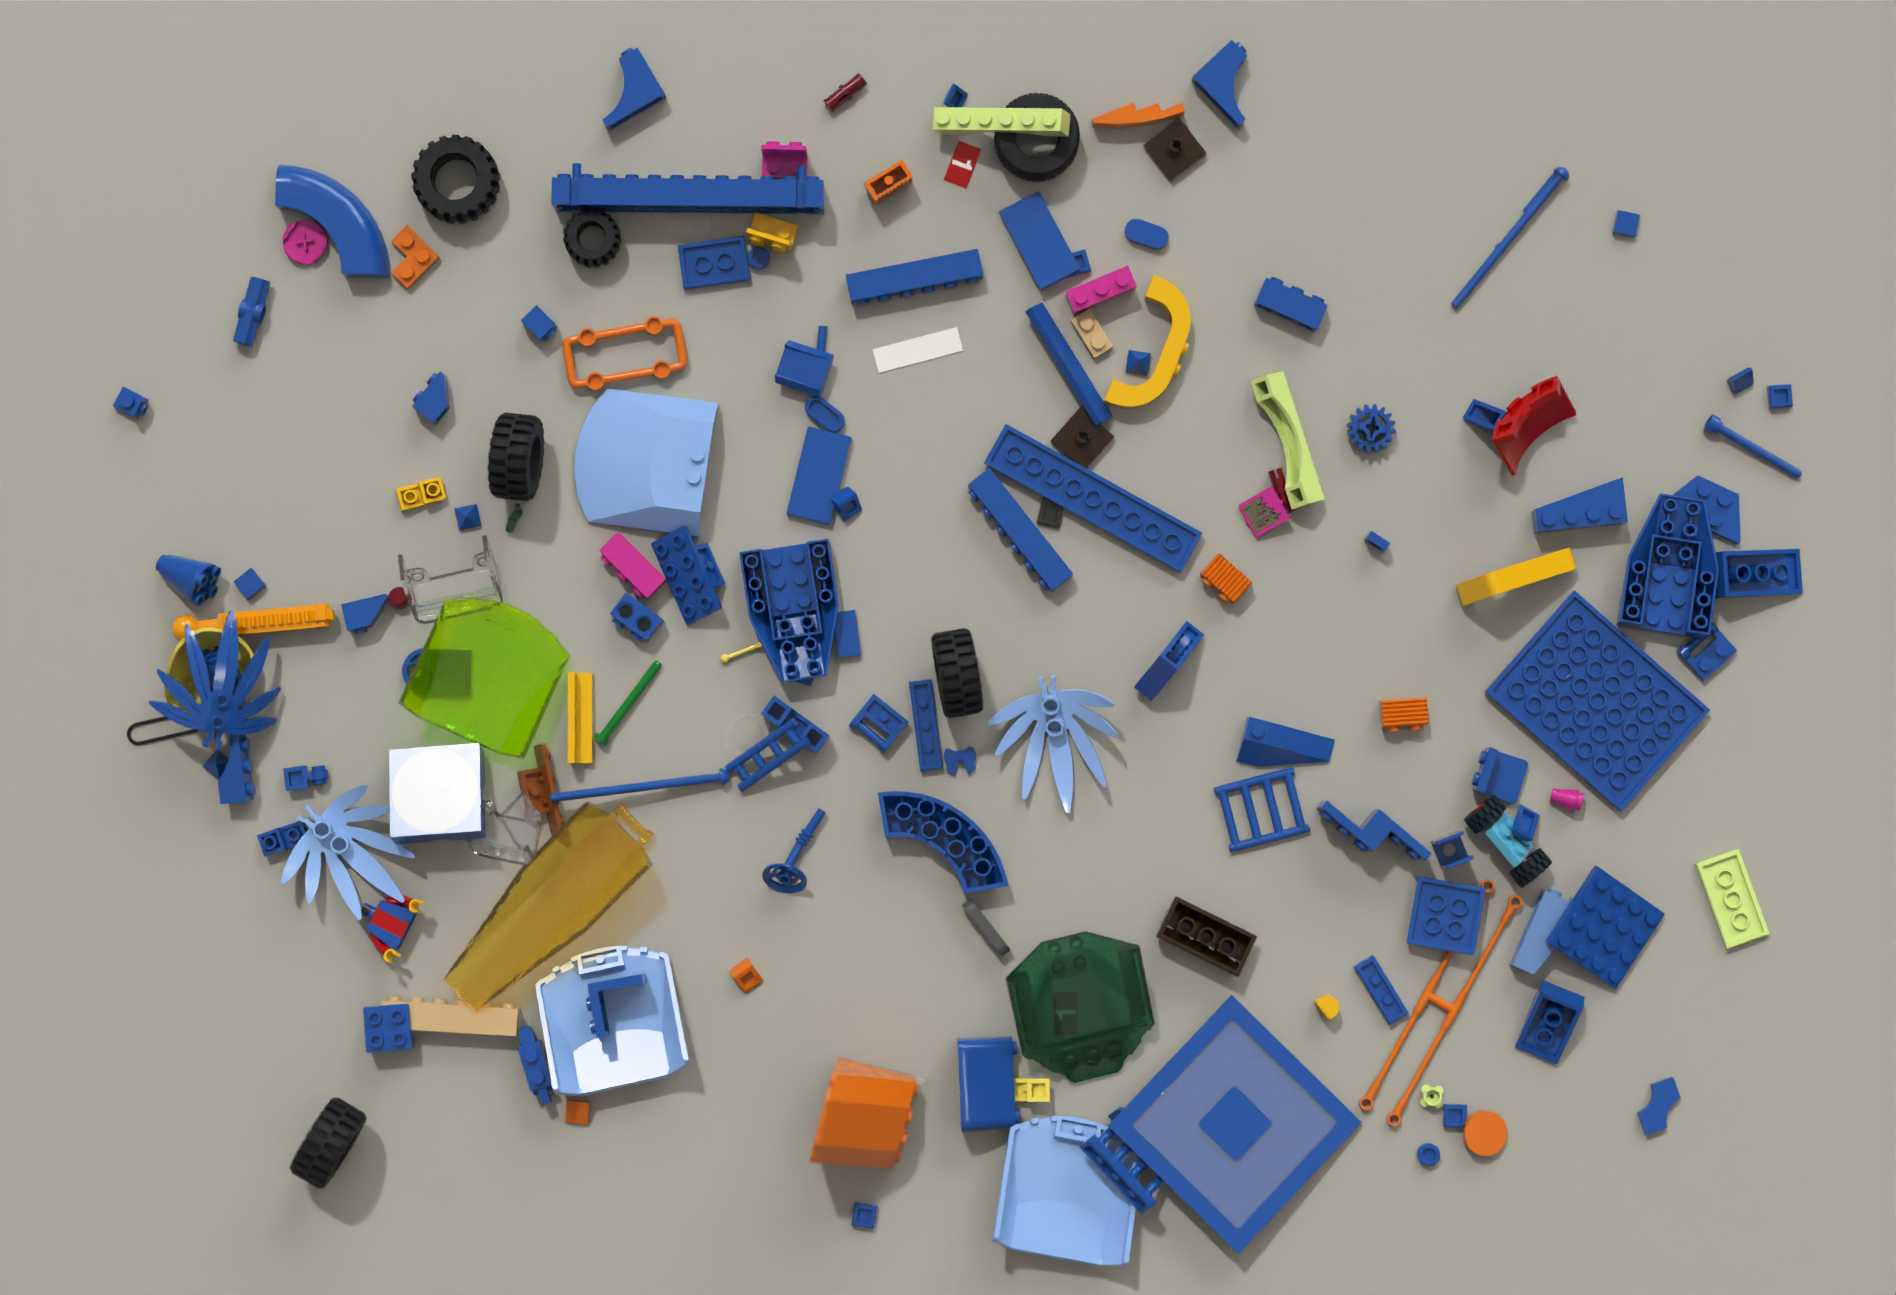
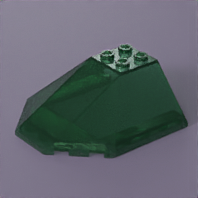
(1081, 1004)

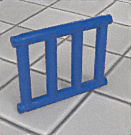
(1265, 780)

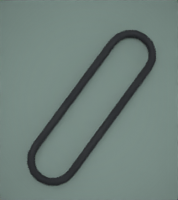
(158, 738)

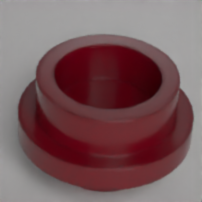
(398, 599)

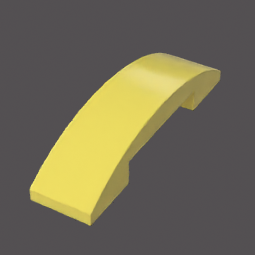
(1031, 1089)

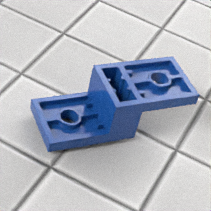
(1373, 831)

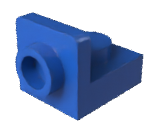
(131, 403)

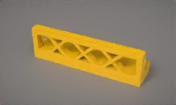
(580, 717)

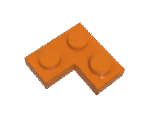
(418, 260)

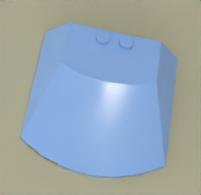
(644, 461)
(642, 1020)
(1058, 1199)

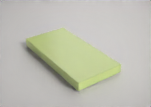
(1732, 898)

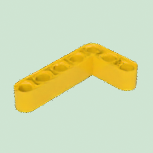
(1516, 576)

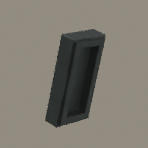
(1049, 513)

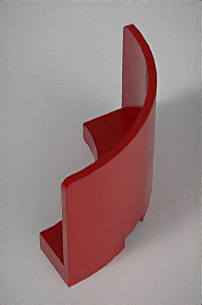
(1530, 418)

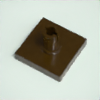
(1174, 149)
(1081, 438)

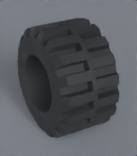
(605, 251)

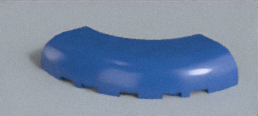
(341, 214)
(946, 831)

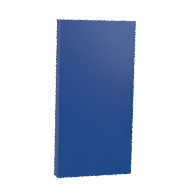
(1039, 240)
(818, 475)

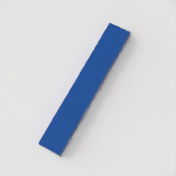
(1068, 364)

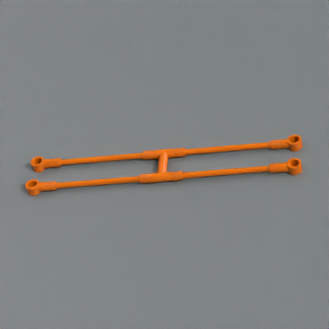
(1452, 1010)

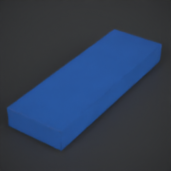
(1381, 989)

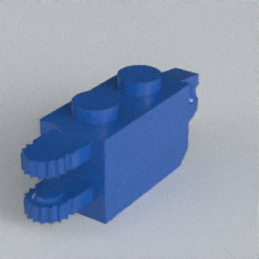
(535, 1064)

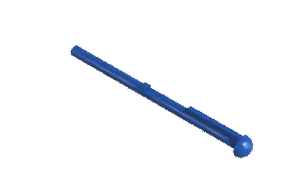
(1532, 207)
(722, 777)

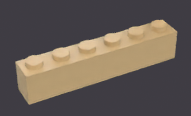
(460, 1016)

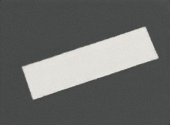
(917, 350)

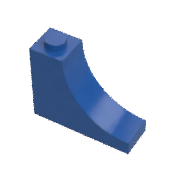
(1217, 80)
(639, 91)
(1169, 661)

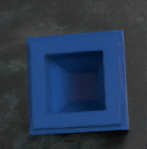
(955, 97)
(1138, 362)
(467, 517)
(216, 764)

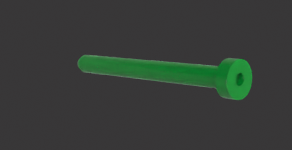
(627, 704)

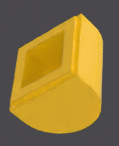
(1327, 1005)

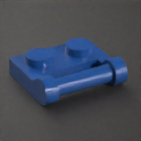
(1710, 657)
(883, 717)

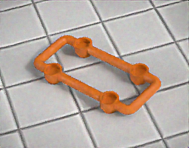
(588, 338)

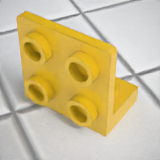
(772, 232)

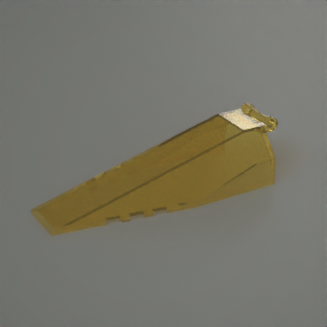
(552, 901)

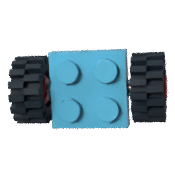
(1513, 848)

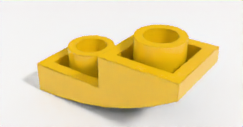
(420, 494)

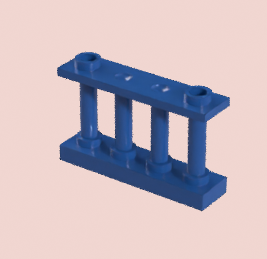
(1116, 1171)

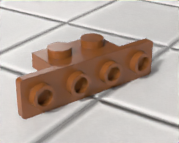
(538, 786)

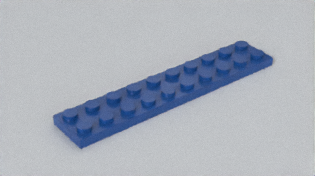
(1093, 498)

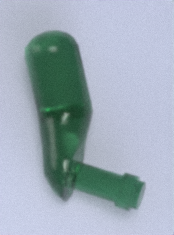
(511, 522)

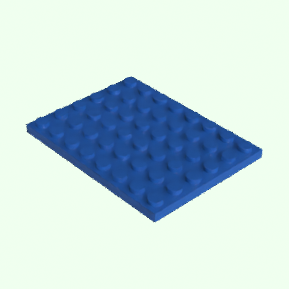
(1597, 700)

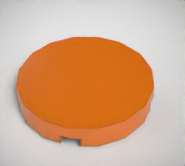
(1484, 1133)

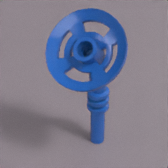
(787, 869)

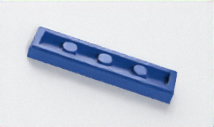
(925, 725)

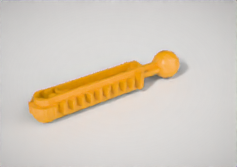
(263, 620)

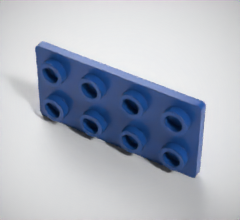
(690, 574)

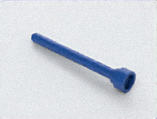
(1715, 425)

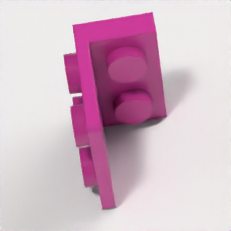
(783, 159)

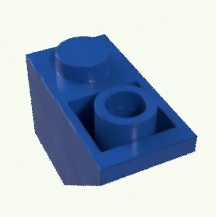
(434, 400)

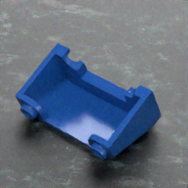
(987, 1083)

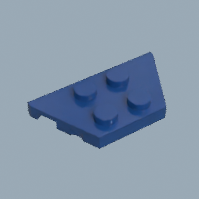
(1721, 506)

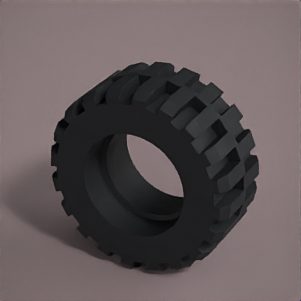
(439, 154)
(516, 456)
(957, 673)
(328, 1142)

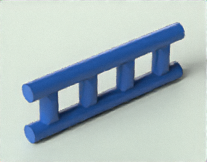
(754, 753)

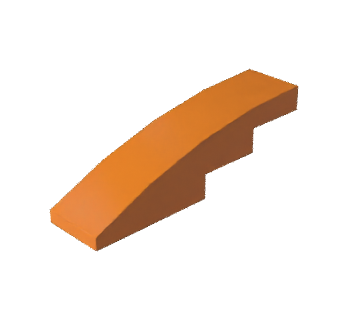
(1129, 116)

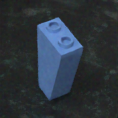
(1532, 947)

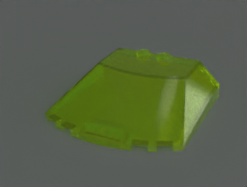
(486, 674)

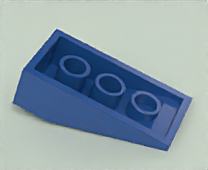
(1758, 573)

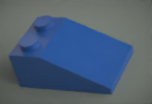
(1550, 1021)

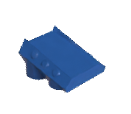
(804, 368)

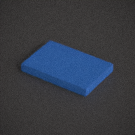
(714, 263)

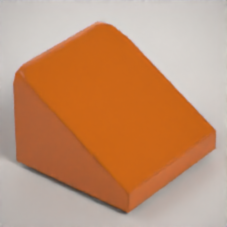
(746, 975)
(577, 1111)

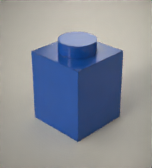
(540, 324)

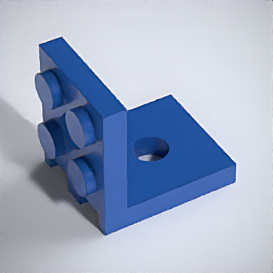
(596, 1002)

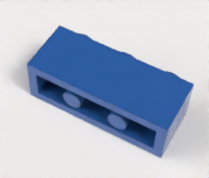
(1291, 304)

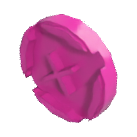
(305, 242)

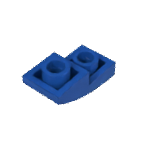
(281, 838)

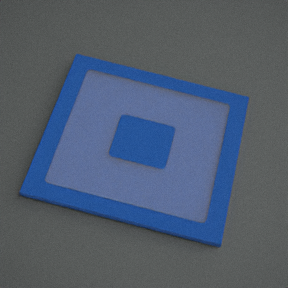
(1234, 1124)

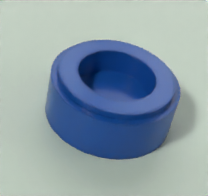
(758, 258)
(1428, 1154)

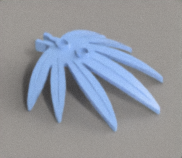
(1054, 715)
(334, 837)

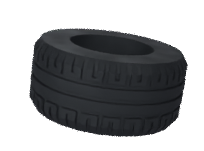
(1044, 167)

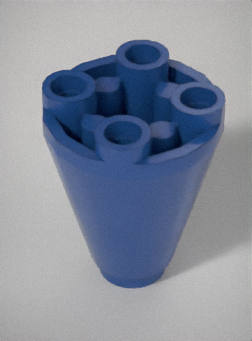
(190, 577)

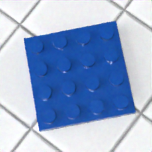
(1605, 927)

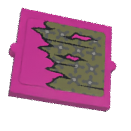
(1264, 511)

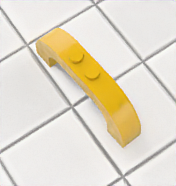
(1173, 301)

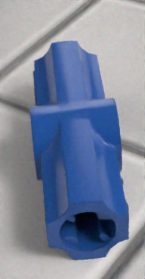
(251, 311)

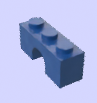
(780, 713)

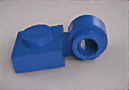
(298, 777)

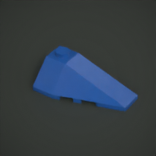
(1275, 744)

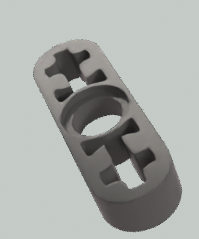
(986, 927)

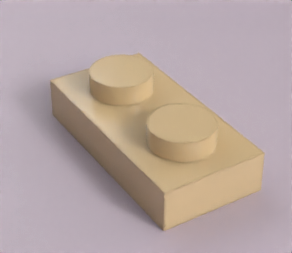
(1091, 333)

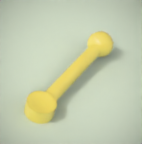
(725, 658)

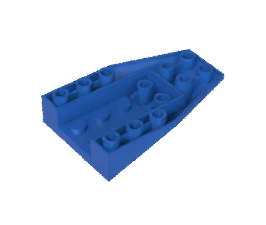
(1671, 571)
(793, 606)

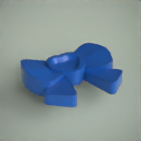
(953, 757)

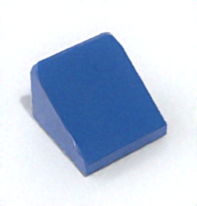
(1741, 380)
(846, 503)

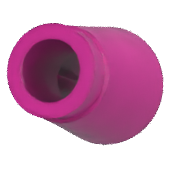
(1567, 798)

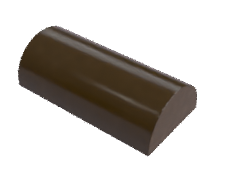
(1206, 936)

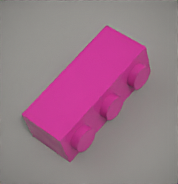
(1100, 290)
(632, 566)

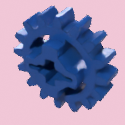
(1381, 429)

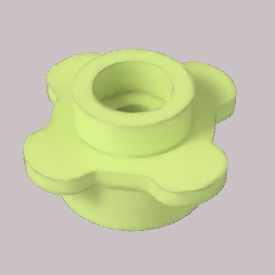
(1436, 1100)

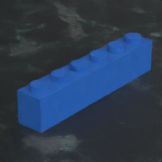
(914, 276)
(1020, 530)

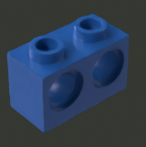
(639, 613)

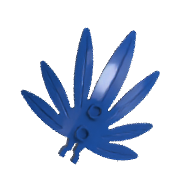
(219, 708)

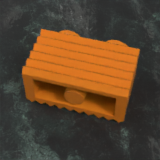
(888, 182)
(1225, 579)
(1404, 712)

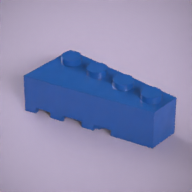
(1591, 508)

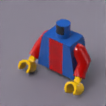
(390, 923)

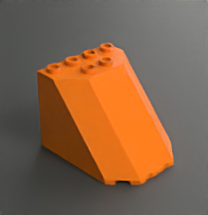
(864, 1116)

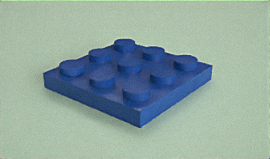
(1446, 915)

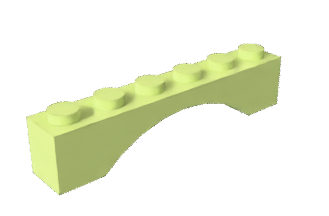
(1015, 120)
(1301, 478)

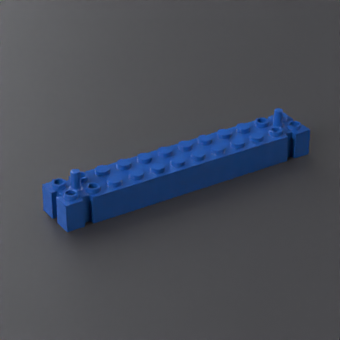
(693, 195)

